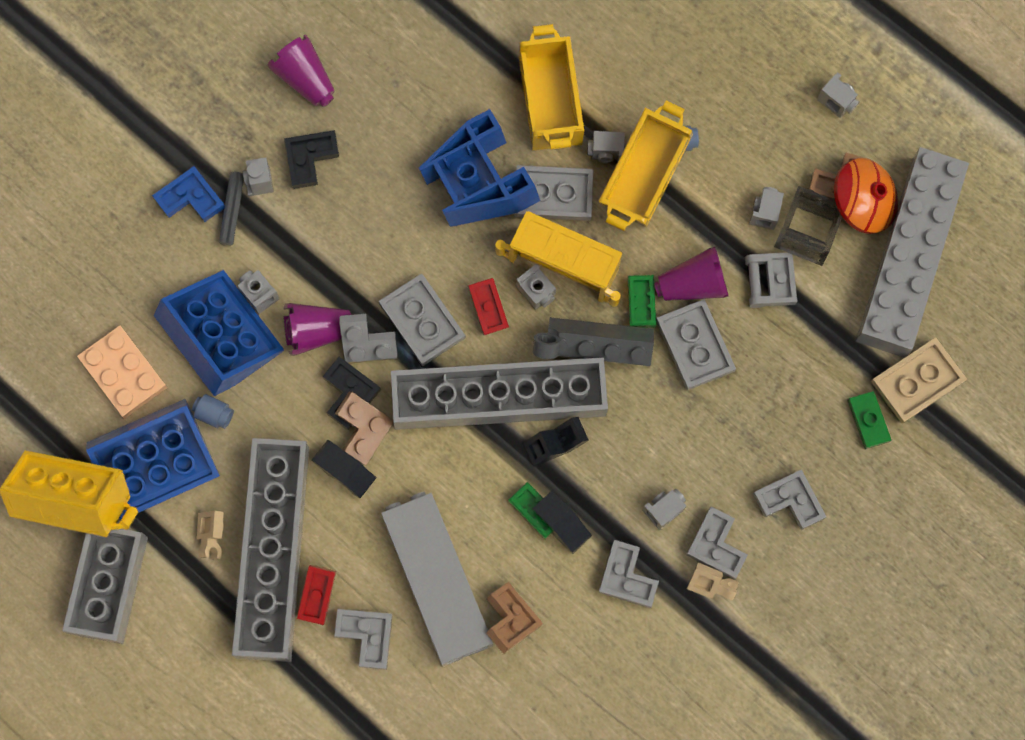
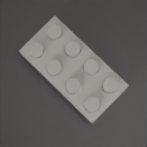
(105, 585)

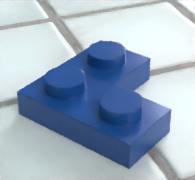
(189, 189)

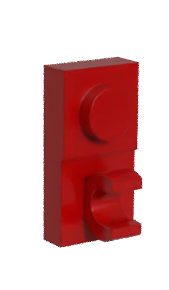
(488, 306)
(316, 595)

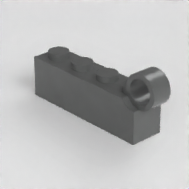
(595, 340)

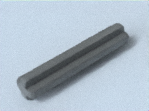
(231, 208)

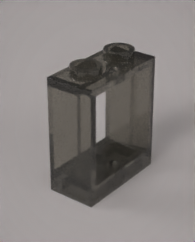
(800, 243)

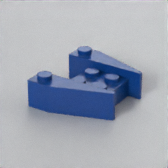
(471, 177)

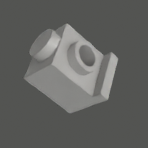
(838, 96)
(606, 146)
(258, 177)
(767, 208)
(536, 297)
(261, 298)
(665, 508)

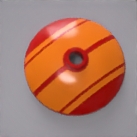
(866, 196)

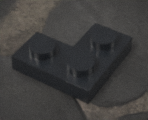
(305, 150)
(348, 379)

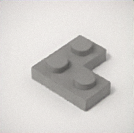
(361, 345)
(793, 493)
(710, 546)
(621, 581)
(372, 629)

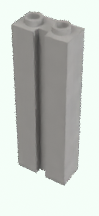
(436, 578)

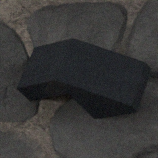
(555, 442)
(344, 468)
(562, 521)

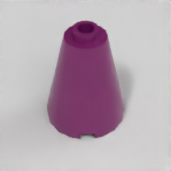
(303, 71)
(694, 279)
(311, 326)

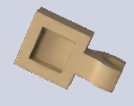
(208, 531)
(709, 581)

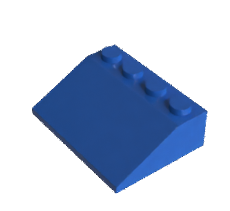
(217, 331)
(157, 455)

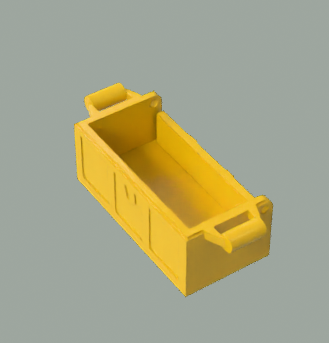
(551, 90)
(646, 166)
(565, 254)
(67, 494)

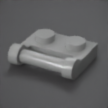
(779, 278)

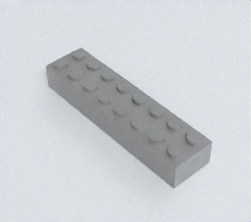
(912, 252)
(499, 393)
(271, 550)

